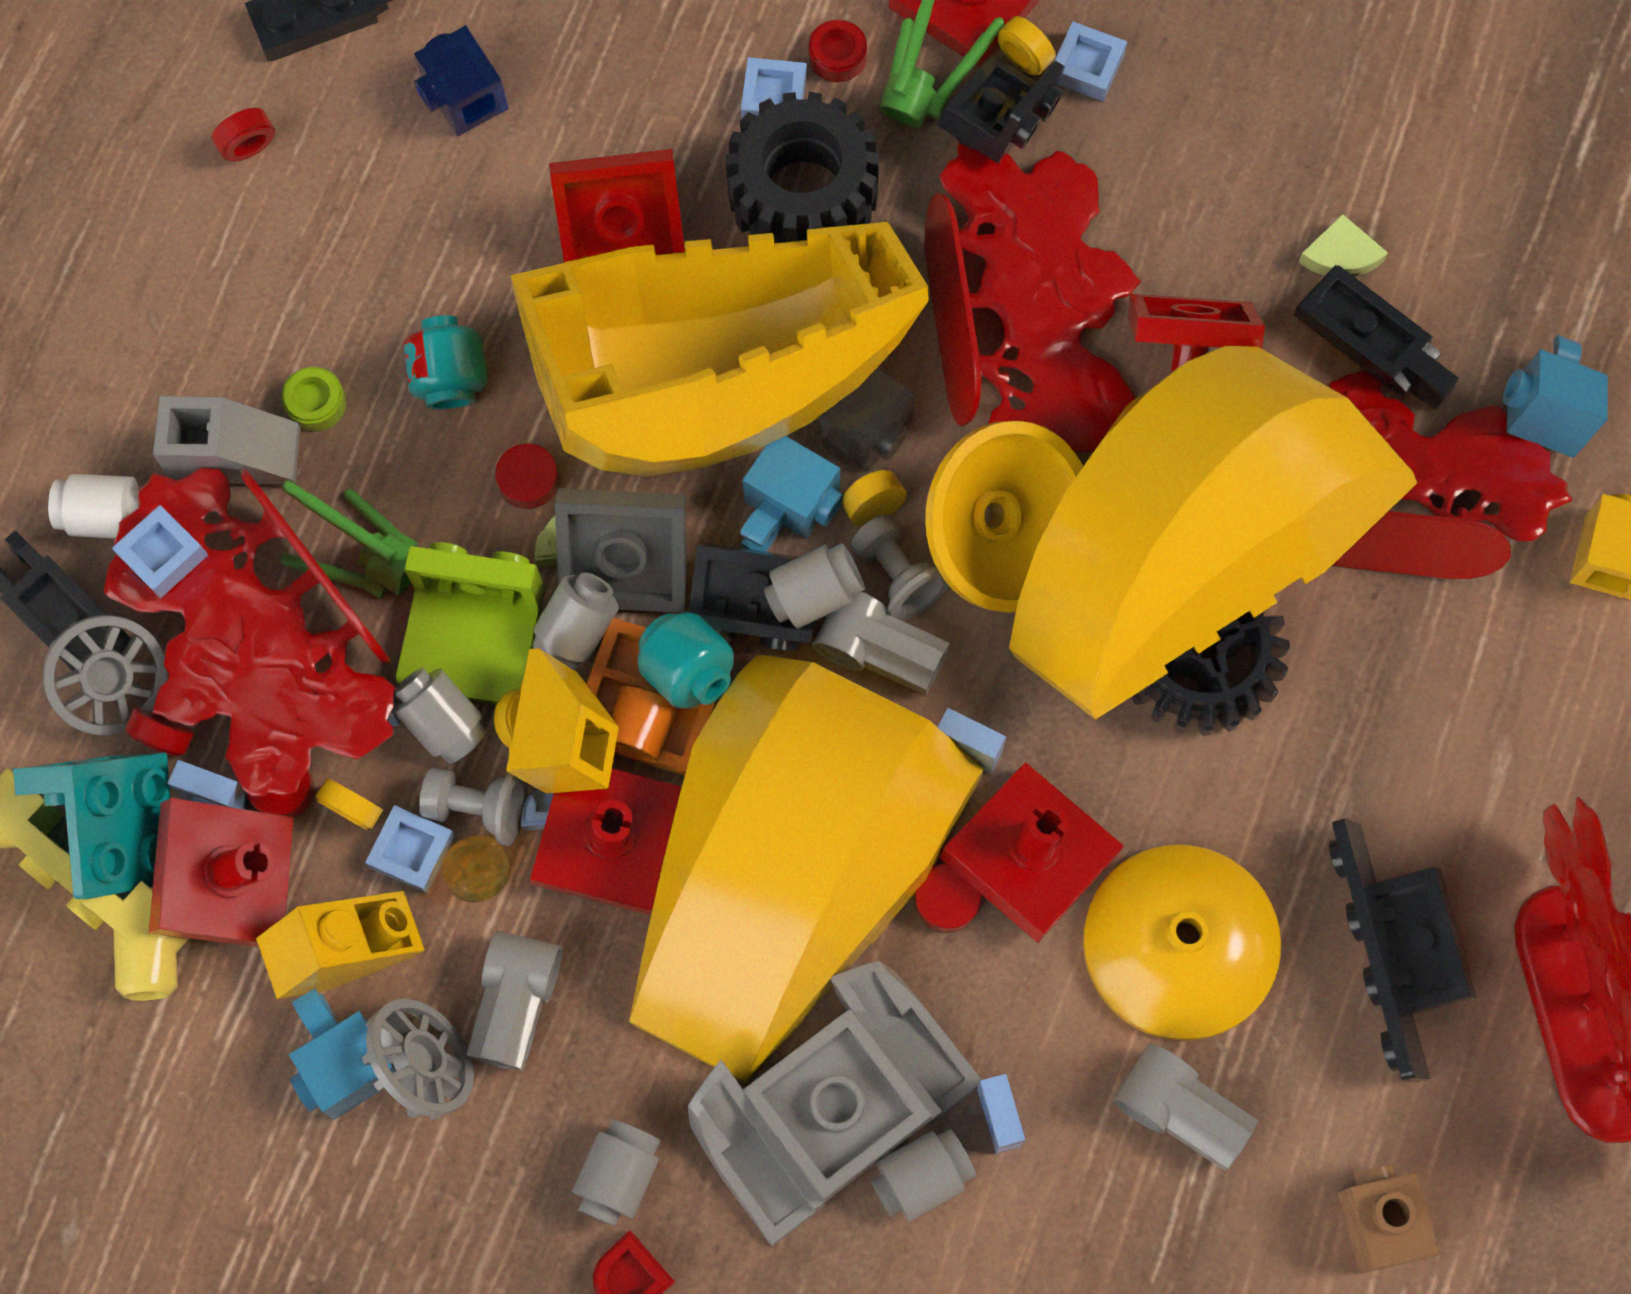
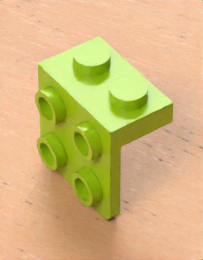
(471, 618)

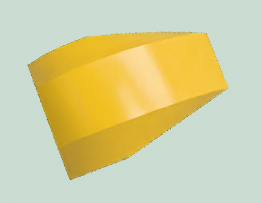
(712, 349)
(1193, 516)
(789, 855)

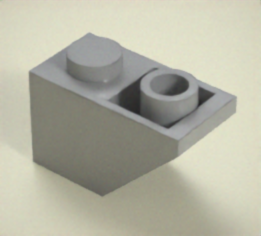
(226, 438)

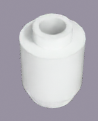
(92, 504)

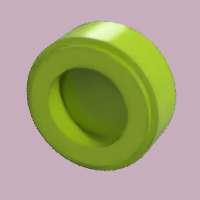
(313, 399)

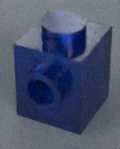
(459, 81)

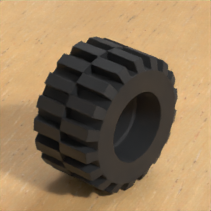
(801, 133)

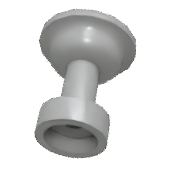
(913, 586)
(498, 805)

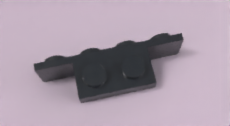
(1409, 945)

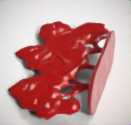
(1040, 285)
(1466, 455)
(250, 646)
(1579, 975)

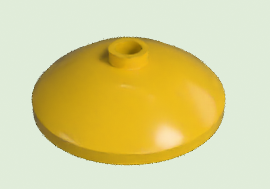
(1022, 478)
(1172, 985)

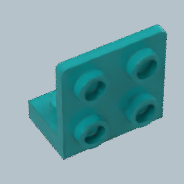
(109, 816)

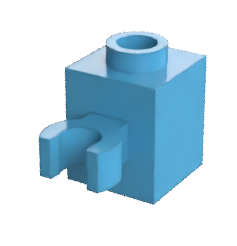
(1557, 399)
(788, 489)
(331, 1063)

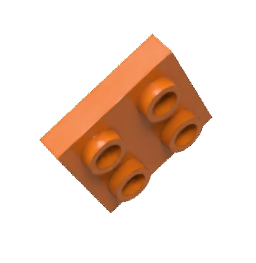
(647, 723)

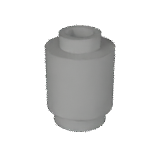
(813, 585)
(575, 619)
(438, 714)
(616, 1172)
(923, 1175)

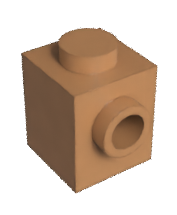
(1387, 1219)

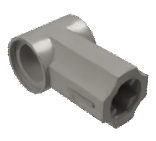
(871, 638)
(517, 981)
(1168, 1097)

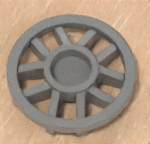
(102, 673)
(419, 1058)

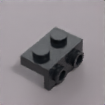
(1001, 107)
(732, 596)

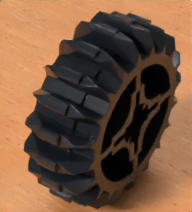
(1210, 675)

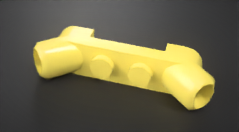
(142, 959)

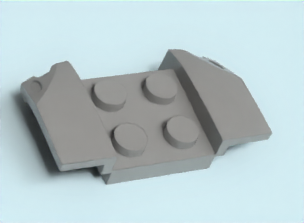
(830, 1102)

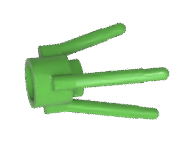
(909, 89)
(381, 556)

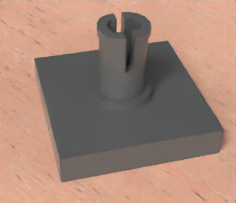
(627, 541)

